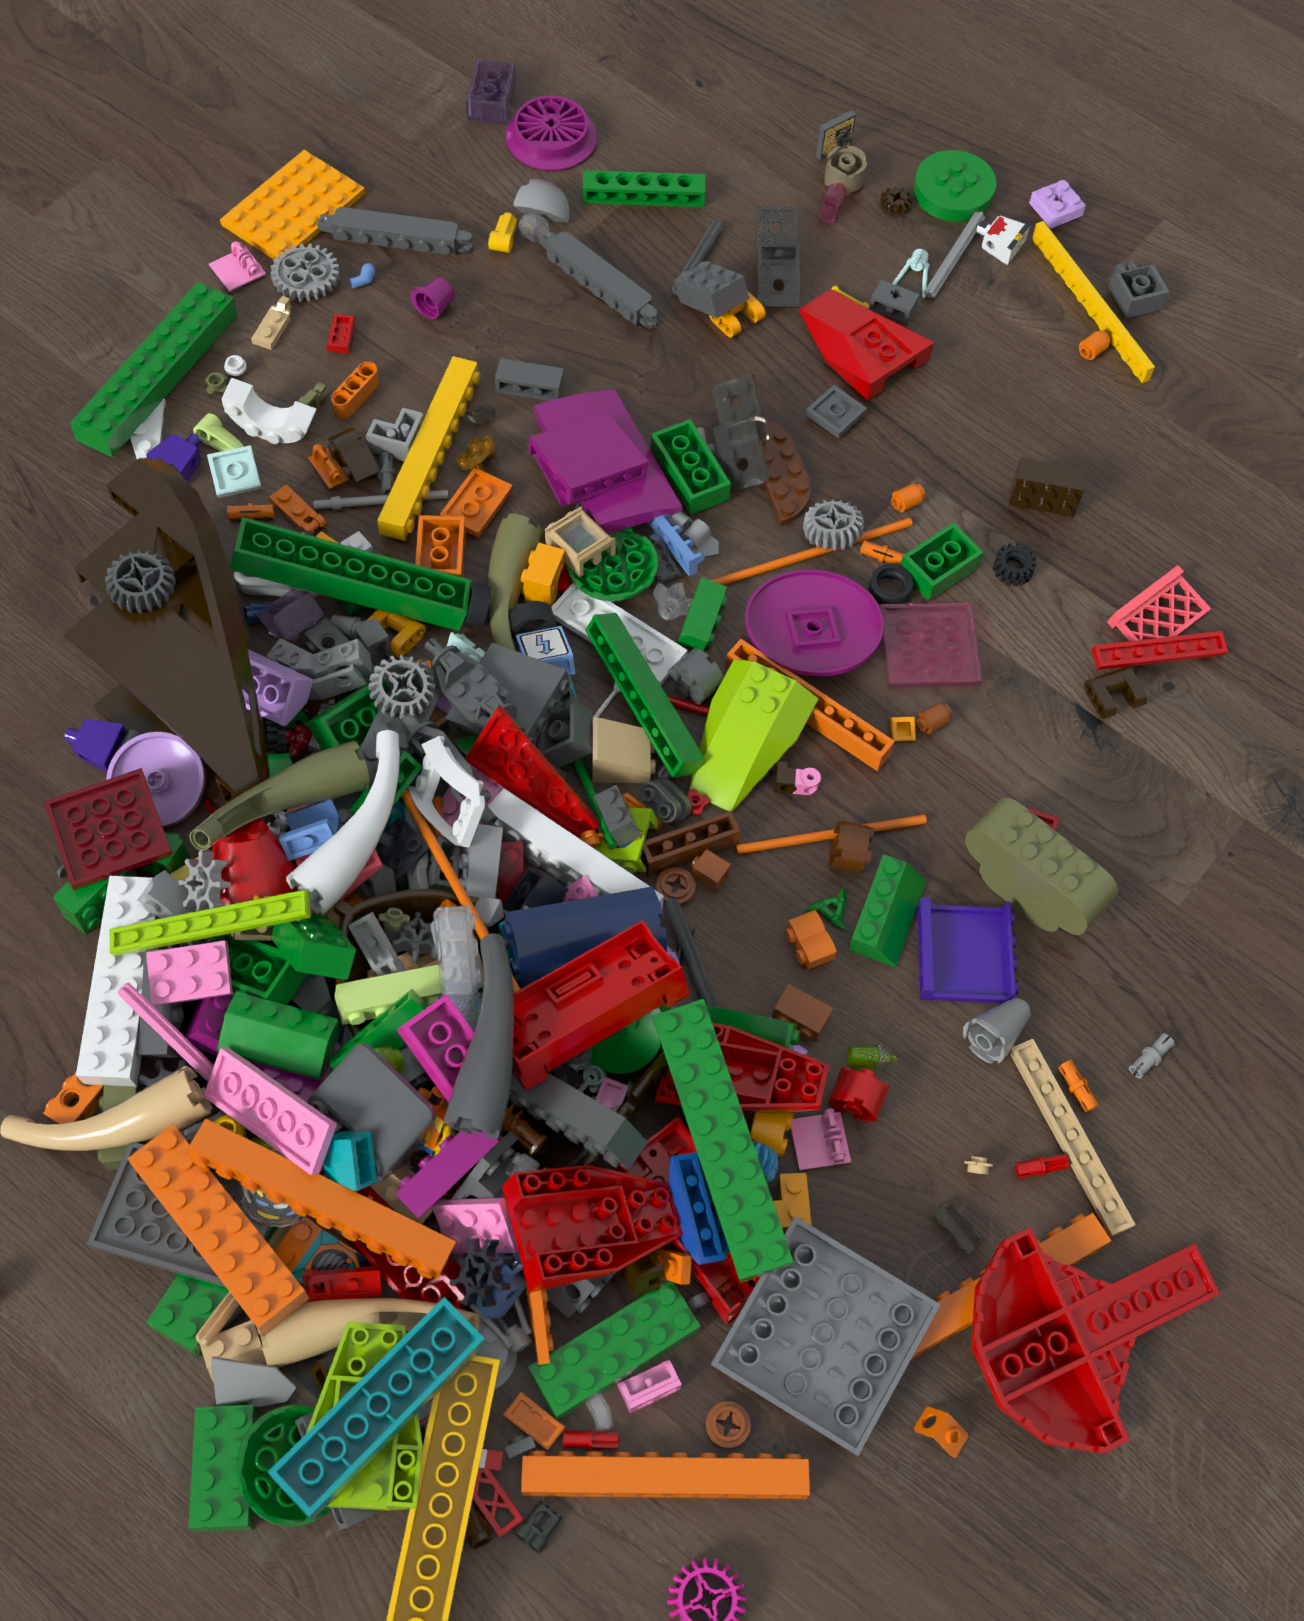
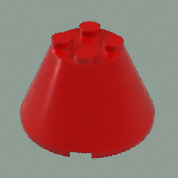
(253, 863)

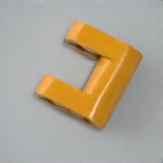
(728, 322)
(408, 629)

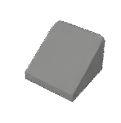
(489, 910)

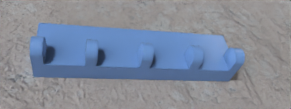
(676, 546)

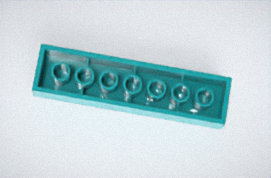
(376, 1408)

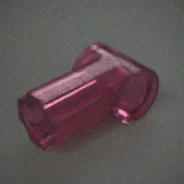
(831, 203)

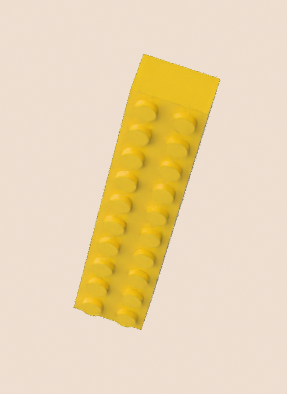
(445, 1494)

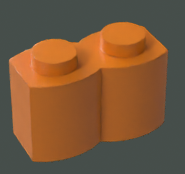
(810, 939)

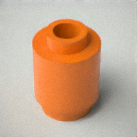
(1094, 345)
(908, 497)

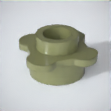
(216, 383)
(393, 919)

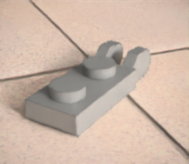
(376, 945)

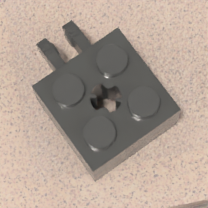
(1138, 289)
(567, 733)

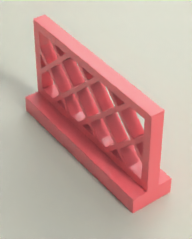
(1151, 595)

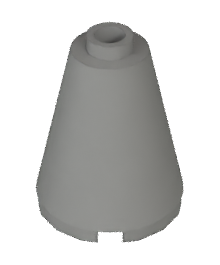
(997, 1029)

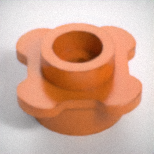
(591, 838)

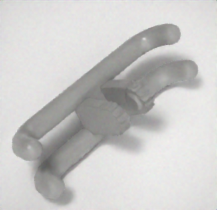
(261, 587)

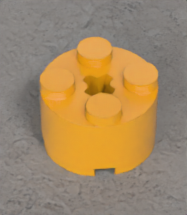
(770, 1129)

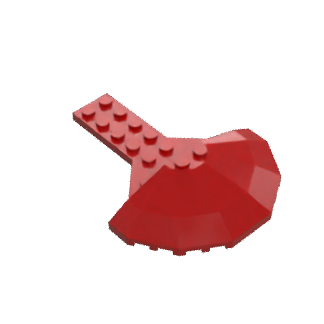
(1062, 1340)

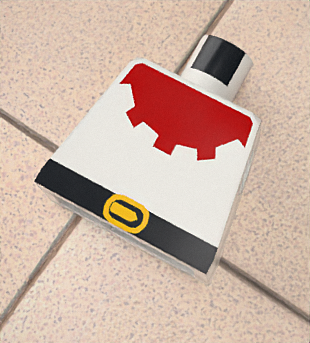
(1003, 237)

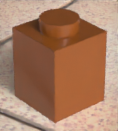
(710, 870)

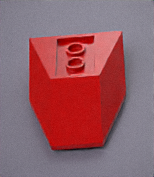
(862, 342)
(586, 1222)

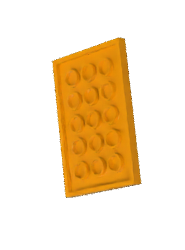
(290, 204)

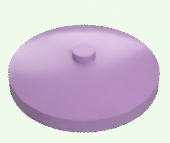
(171, 770)

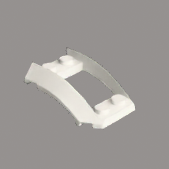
(441, 763)

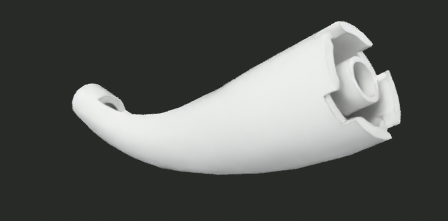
(342, 857)

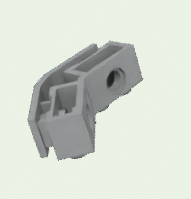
(326, 666)

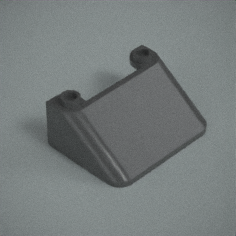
(374, 1097)

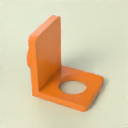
(944, 1431)

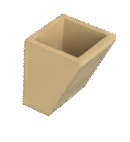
(621, 753)

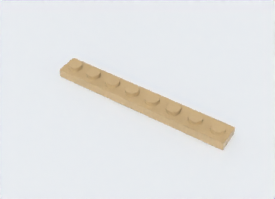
(1072, 1138)

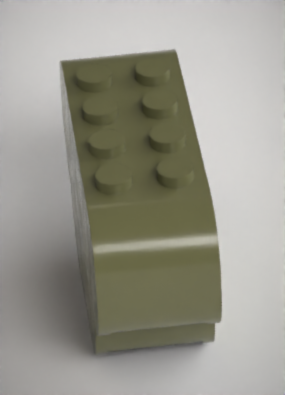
(1039, 869)

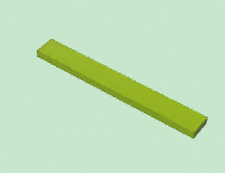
(210, 923)

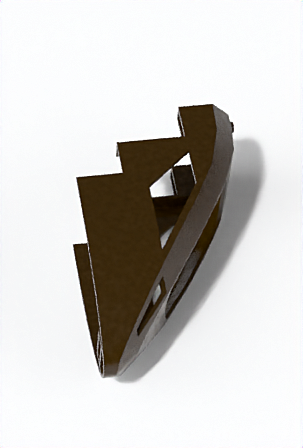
(164, 666)

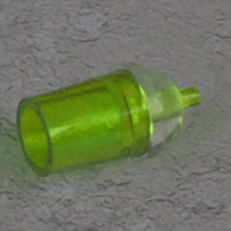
(869, 1056)

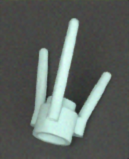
(917, 262)

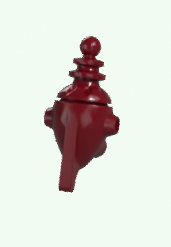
(298, 739)

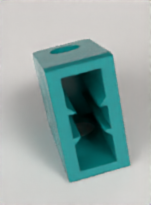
(351, 1160)

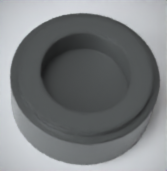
(699, 1302)

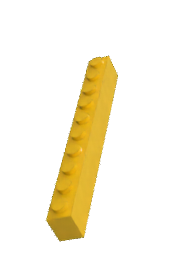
(428, 449)

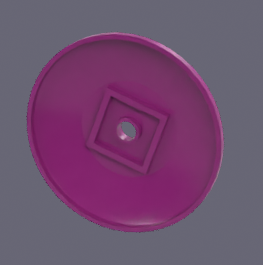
(838, 607)

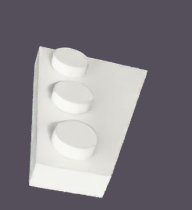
(149, 432)

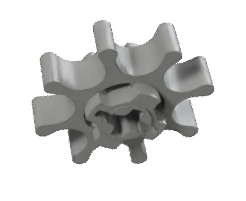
(204, 882)

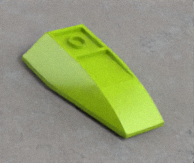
(393, 1474)

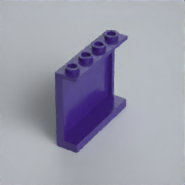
(966, 953)

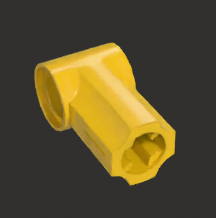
(502, 237)

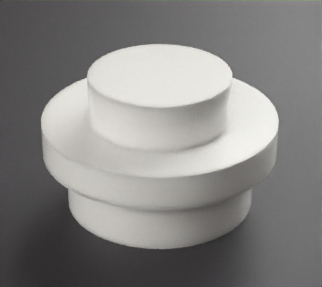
(235, 365)

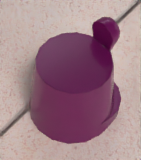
(433, 297)

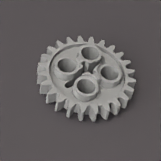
(305, 272)

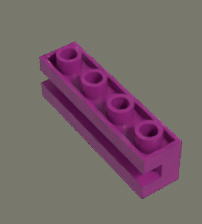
(443, 1170)

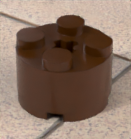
(850, 847)

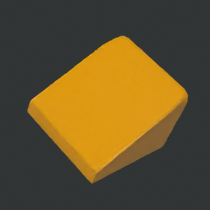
(902, 728)

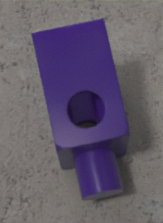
(180, 453)
(96, 742)

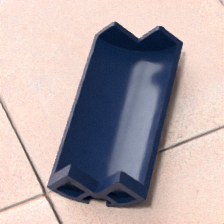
(560, 932)

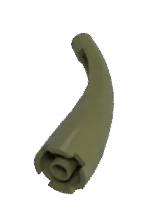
(508, 560)
(309, 781)

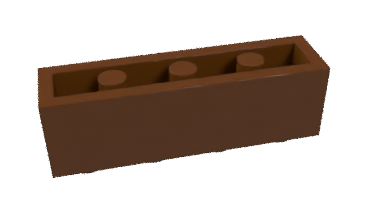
(688, 842)

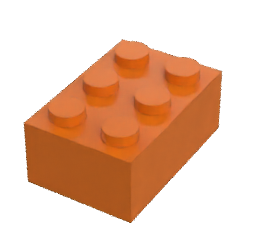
(441, 543)

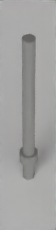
(337, 502)

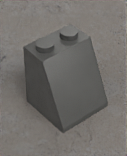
(317, 996)

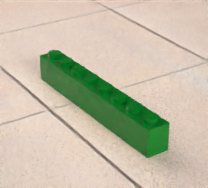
(644, 695)

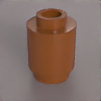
(934, 717)

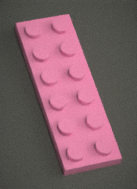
(270, 1111)

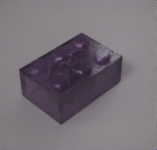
(491, 91)

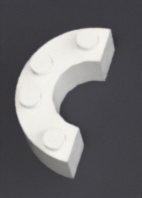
(263, 419)

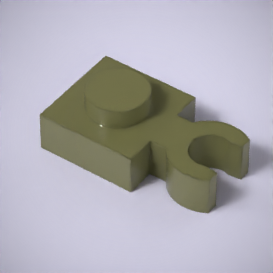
(313, 398)

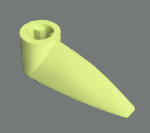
(213, 434)

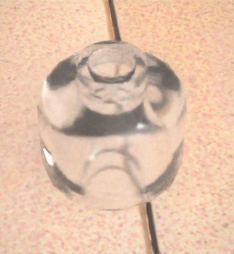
(532, 226)

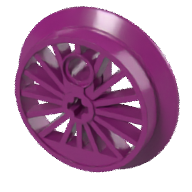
(548, 137)

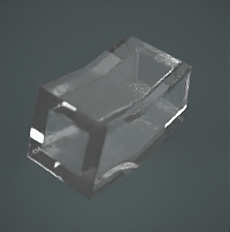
(600, 1412)

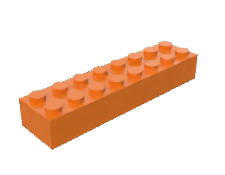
(219, 1230)

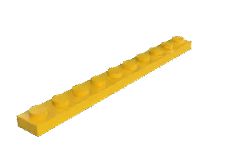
(1093, 302)

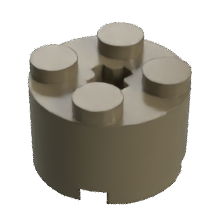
(846, 167)

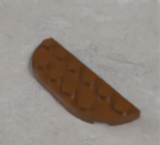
(789, 482)

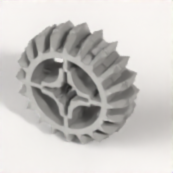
(833, 525)
(388, 674)

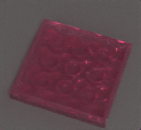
(930, 645)

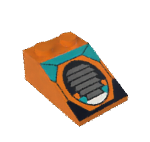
(318, 1248)

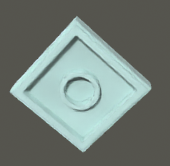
(234, 471)

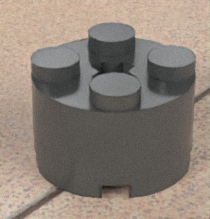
(696, 676)

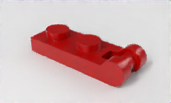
(343, 1283)

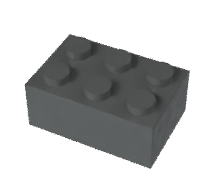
(711, 289)

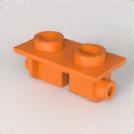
(327, 466)

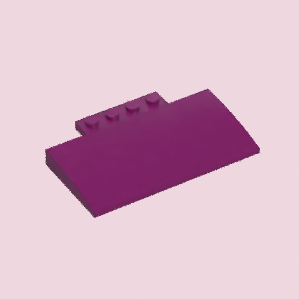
(624, 505)

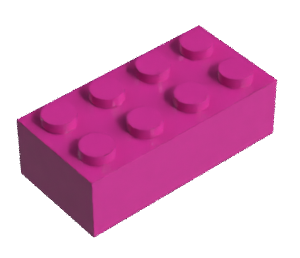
(439, 1042)

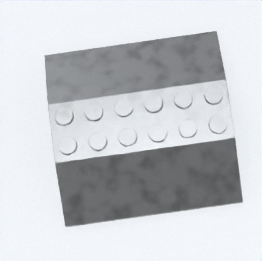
(827, 1337)

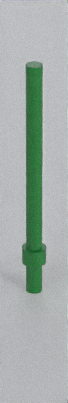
(590, 792)

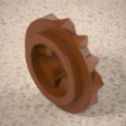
(669, 877)
(740, 1419)

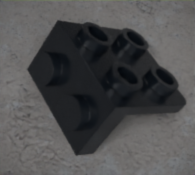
(401, 849)

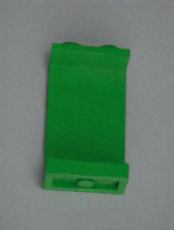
(770, 1029)

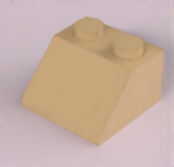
(236, 1343)

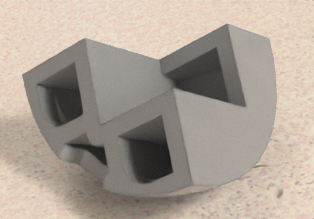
(543, 198)

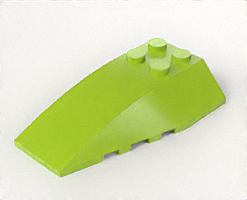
(748, 731)

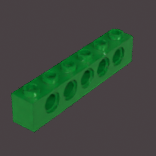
(643, 188)

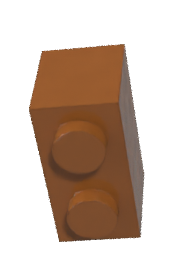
(804, 1010)

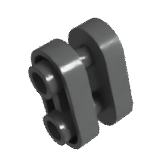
(665, 800)

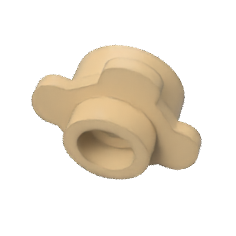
(978, 1165)

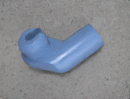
(366, 276)

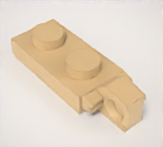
(273, 324)

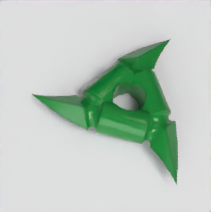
(838, 902)

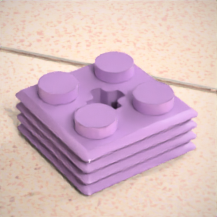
(1057, 203)

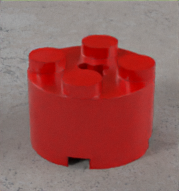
(858, 1094)

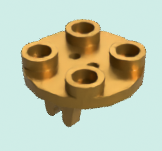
(476, 453)

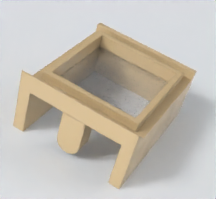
(580, 539)

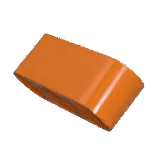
(355, 390)

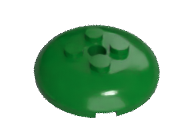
(633, 572)
(259, 1451)

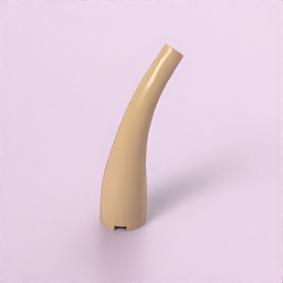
(138, 1119)
(320, 1325)

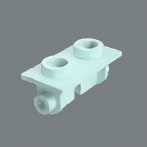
(465, 646)

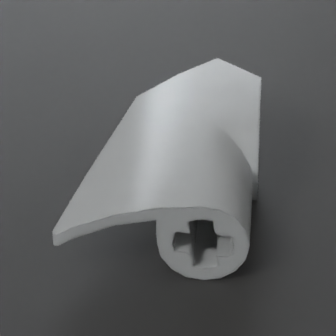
(696, 531)
(249, 1383)

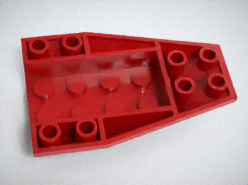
(763, 1075)

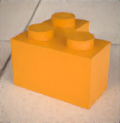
(543, 574)
(792, 1199)

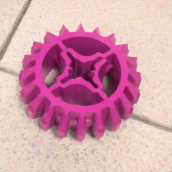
(697, 1575)

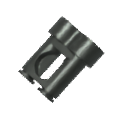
(530, 1534)

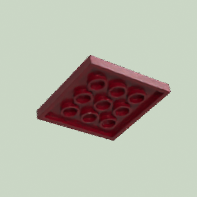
(107, 829)

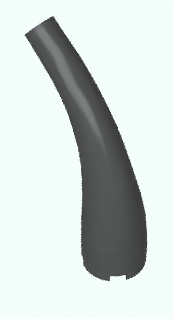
(486, 1073)

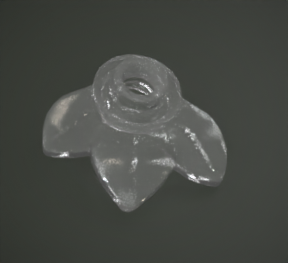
(673, 599)

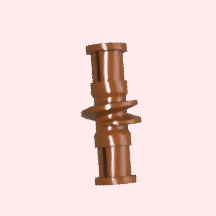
(521, 1129)

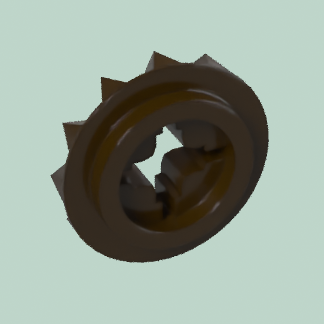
(899, 206)

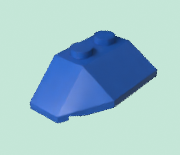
(696, 1210)

